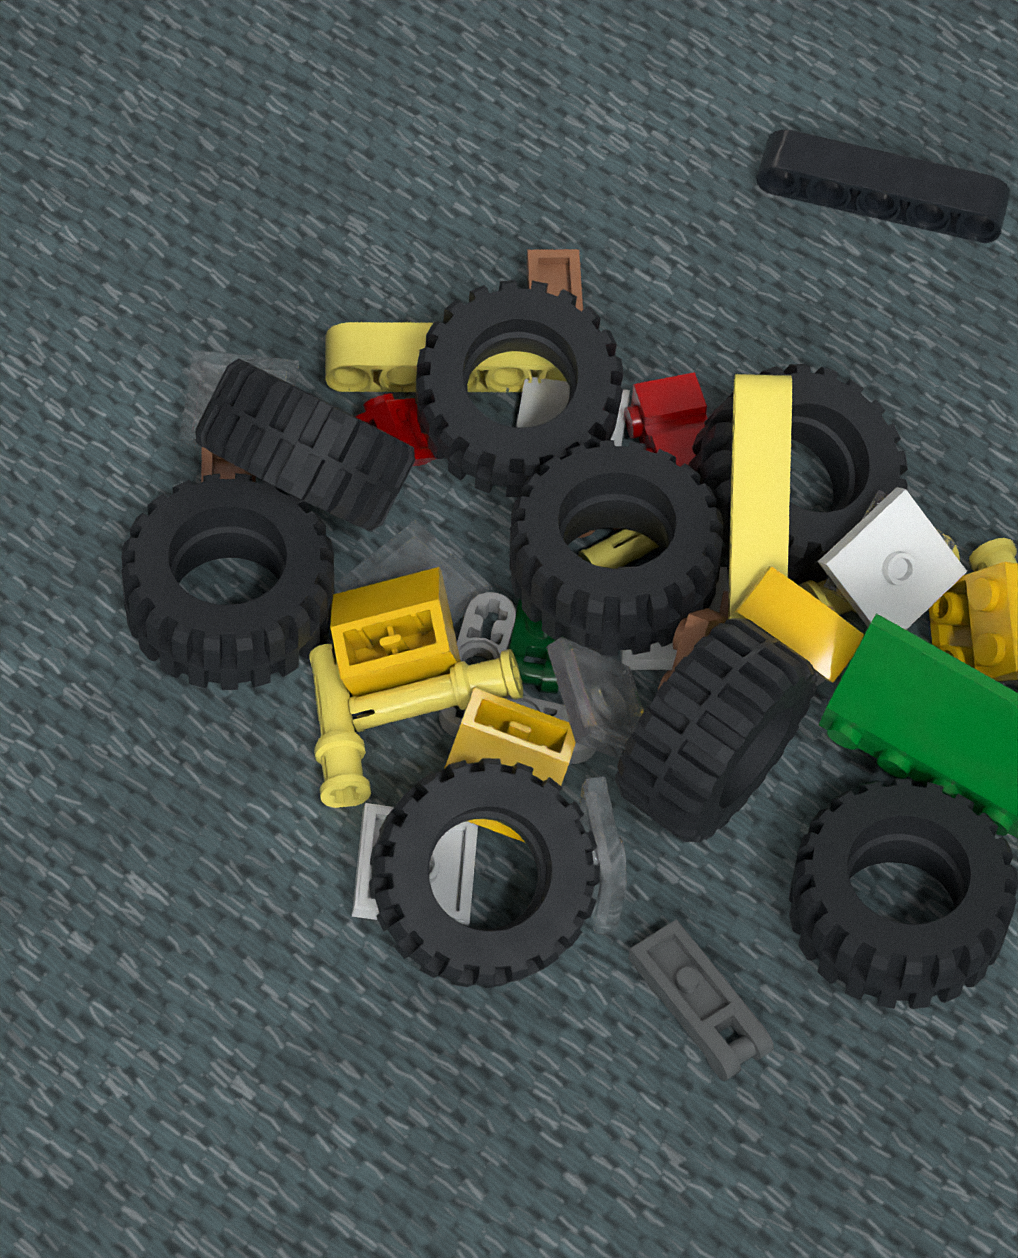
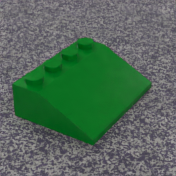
(930, 720)

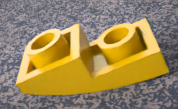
(801, 623)

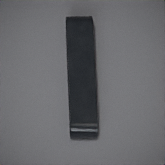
(883, 185)

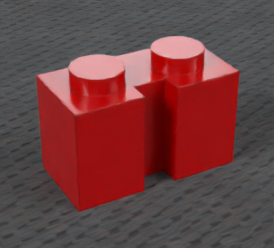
(667, 415)

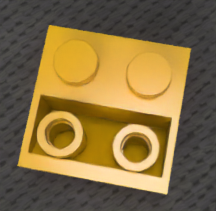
(980, 621)
(393, 632)
(513, 734)

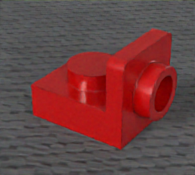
(399, 420)

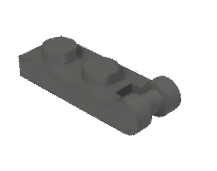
(700, 999)

